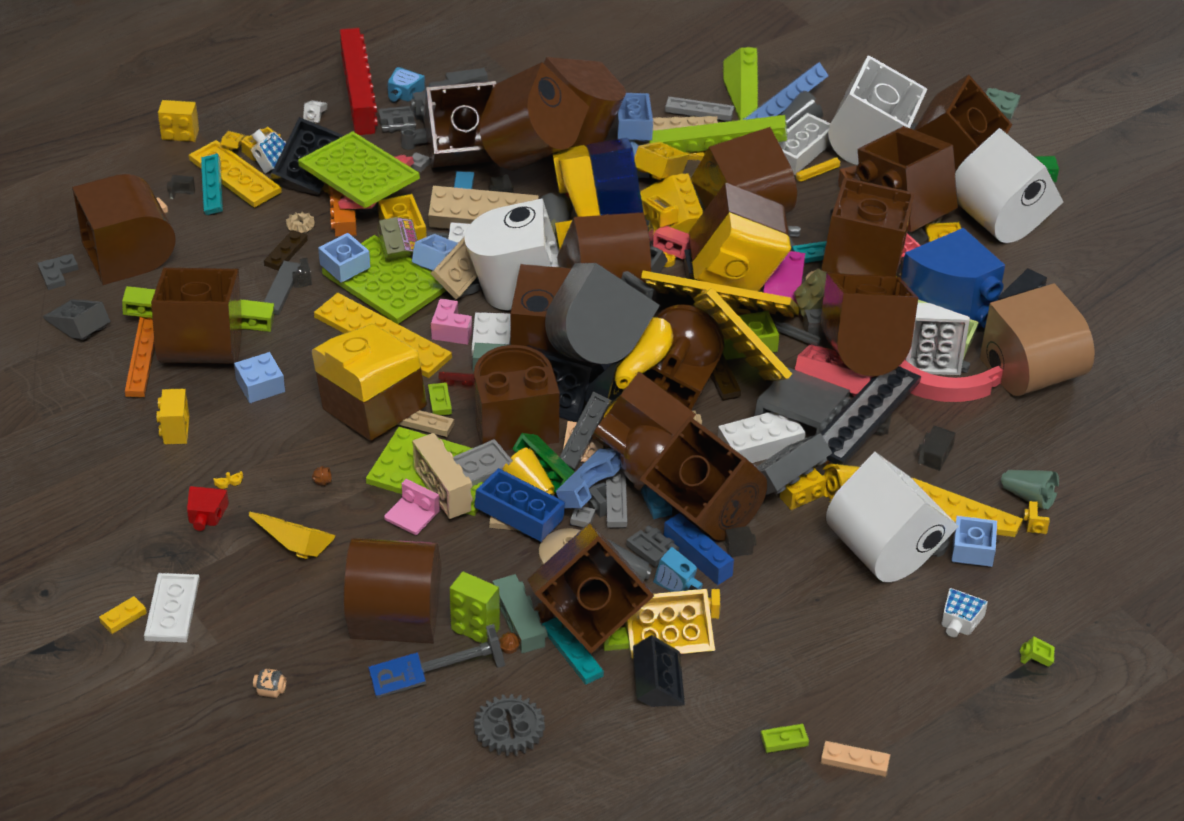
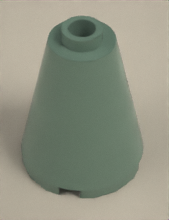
(1032, 485)

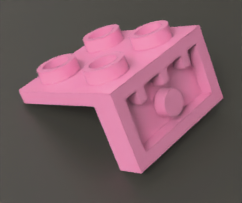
(415, 508)

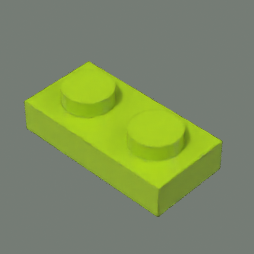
(439, 399)
(784, 738)

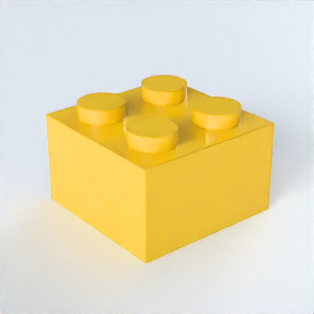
(178, 120)
(173, 416)

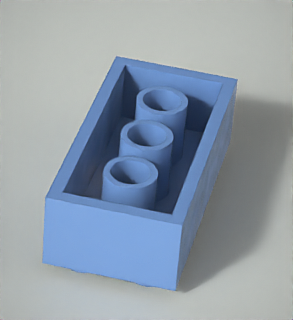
(635, 117)

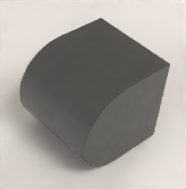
(597, 315)

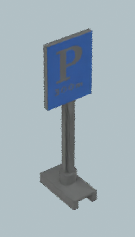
(409, 671)

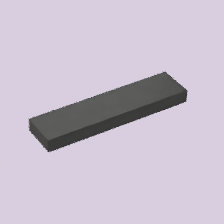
(281, 286)
(584, 429)

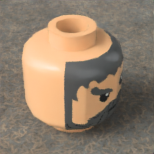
(269, 683)

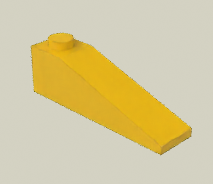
(295, 536)

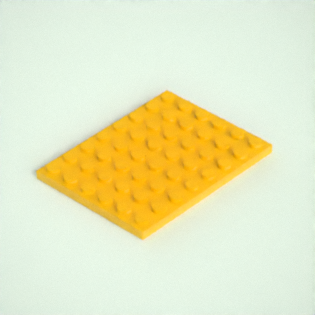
(750, 299)

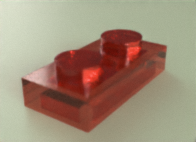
(450, 378)

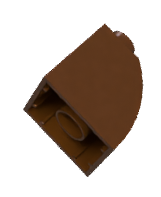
(611, 241)

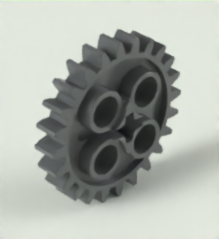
(493, 728)

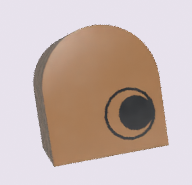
(1037, 340)

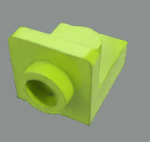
(617, 640)
(1038, 651)

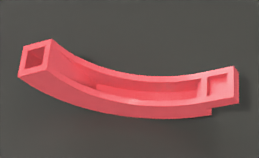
(954, 389)

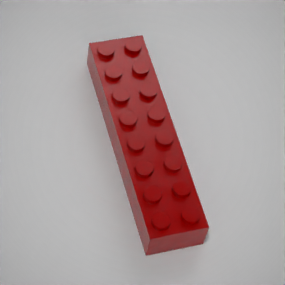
(358, 81)

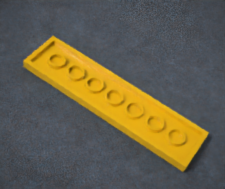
(349, 315)

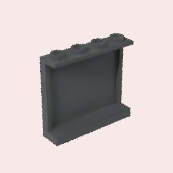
(804, 399)

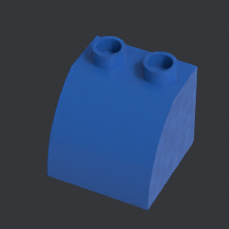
(955, 275)

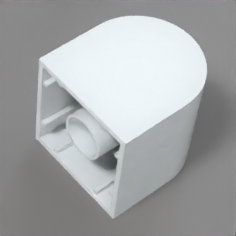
(872, 107)

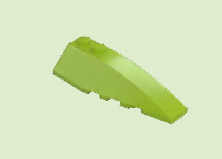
(741, 80)

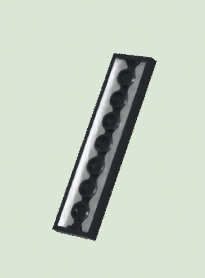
(867, 412)

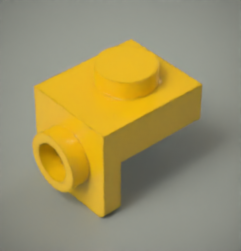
(1034, 522)

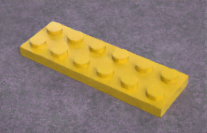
(239, 175)

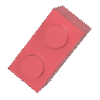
(671, 241)

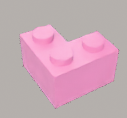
(449, 325)

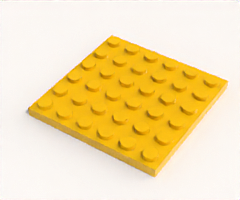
(742, 336)

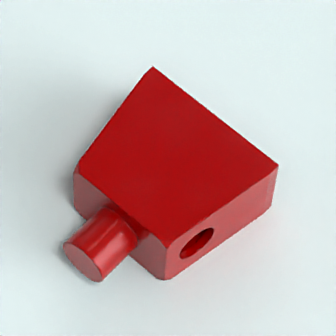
(206, 506)

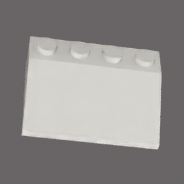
(938, 340)

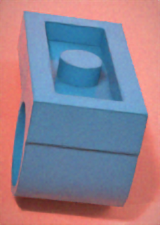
(657, 505)

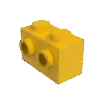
(804, 490)

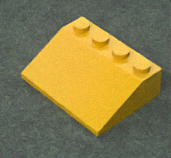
(678, 191)
(675, 618)

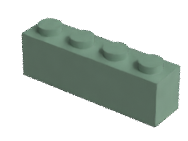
(519, 614)

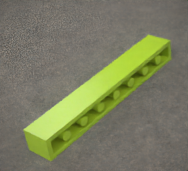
(701, 137)
(254, 314)

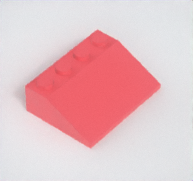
(828, 366)

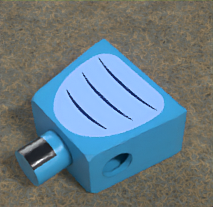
(404, 83)
(676, 573)

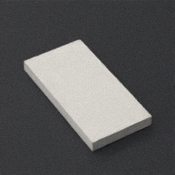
(172, 607)

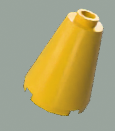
(528, 468)
(835, 477)

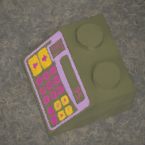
(397, 237)

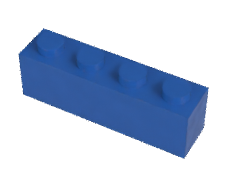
(699, 549)

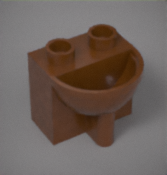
(692, 356)
(515, 396)
(641, 426)

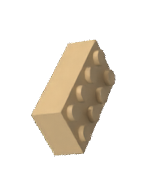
(442, 475)

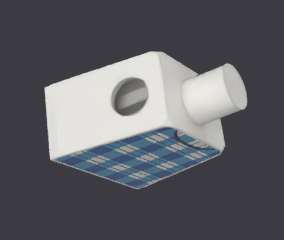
(267, 149)
(962, 613)

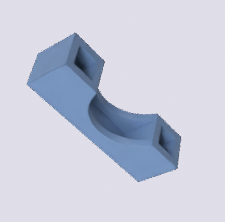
(599, 466)

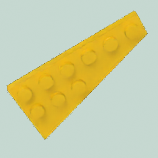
(957, 505)

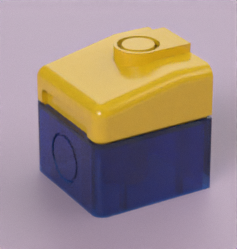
(600, 178)

